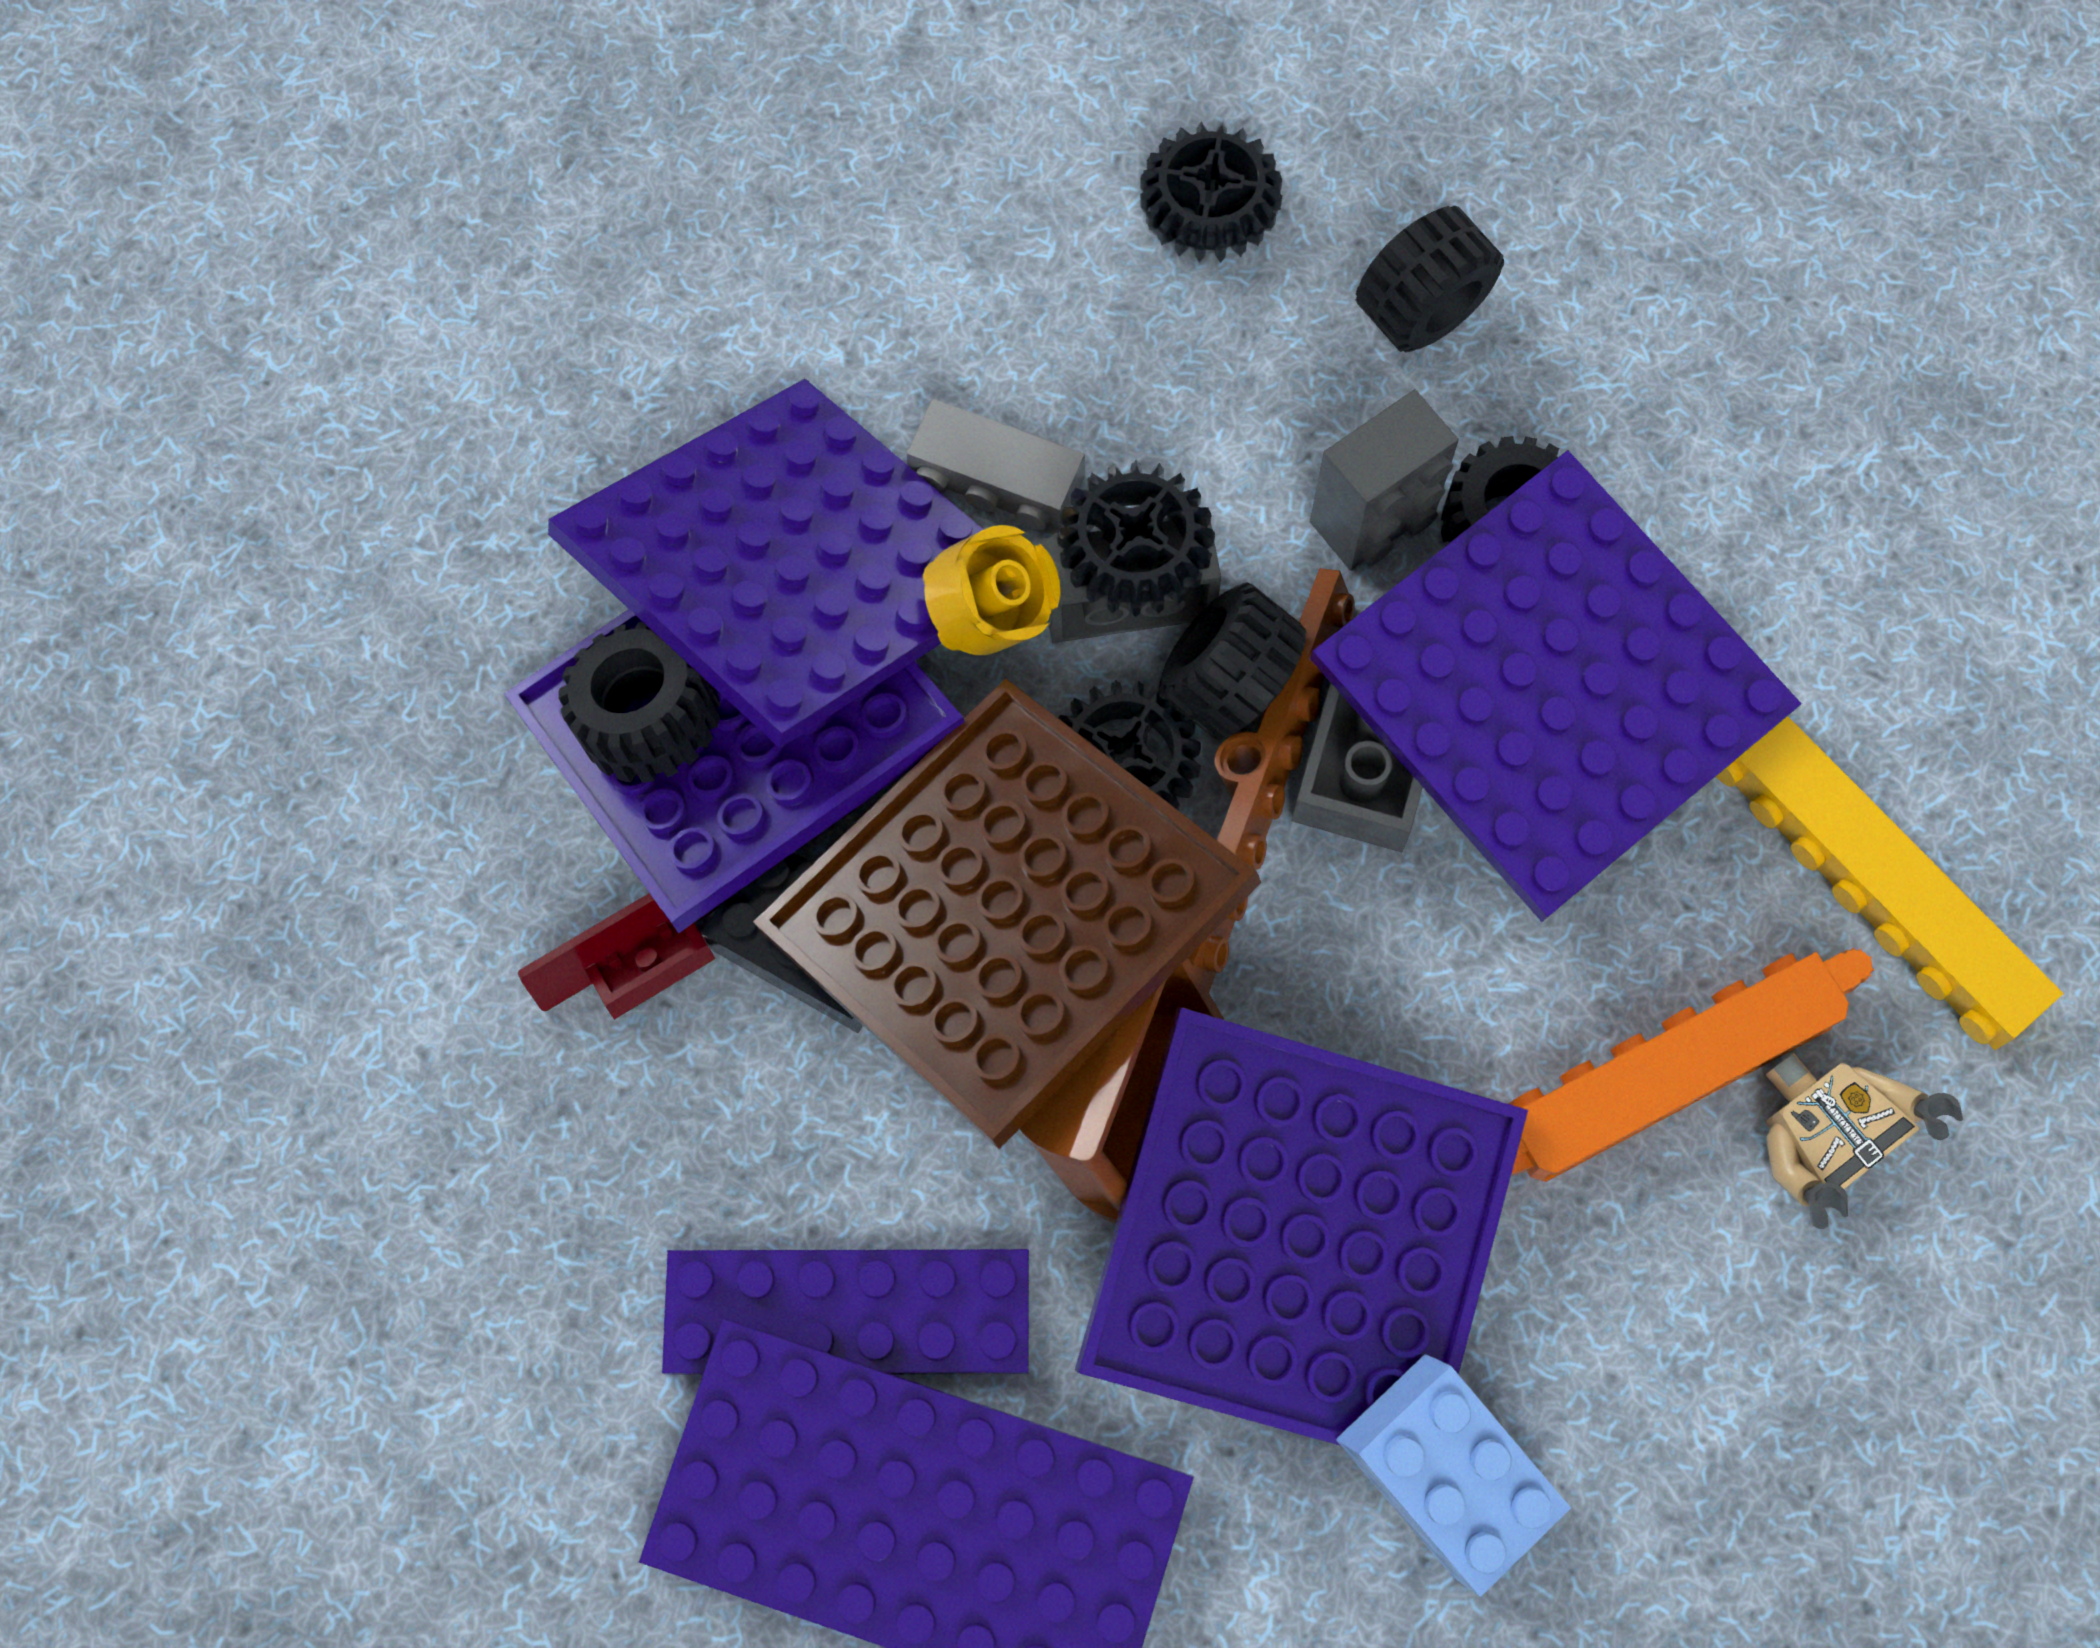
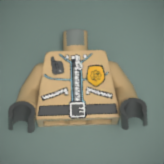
(1842, 1129)

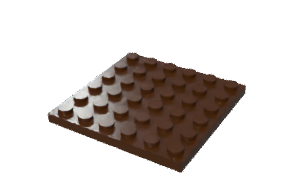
(1006, 909)

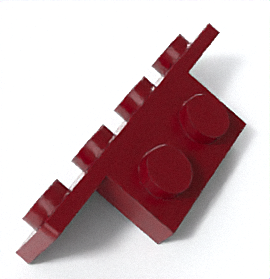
(623, 957)

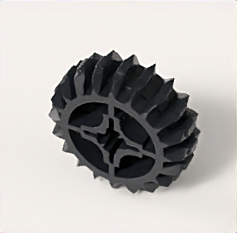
(1185, 173)
(1105, 509)
(1144, 715)

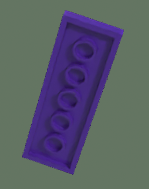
(868, 1306)

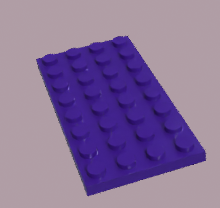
(907, 1508)

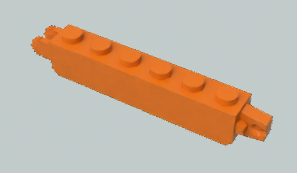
(1686, 1061)

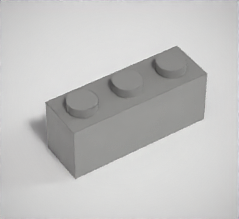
(995, 465)

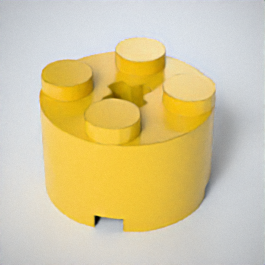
(991, 591)

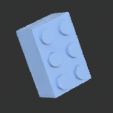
(1453, 1474)

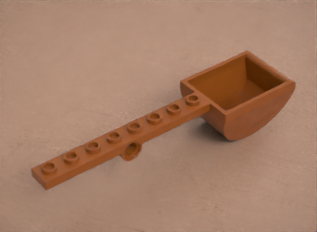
(1098, 1114)

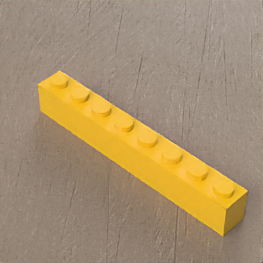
(1892, 885)

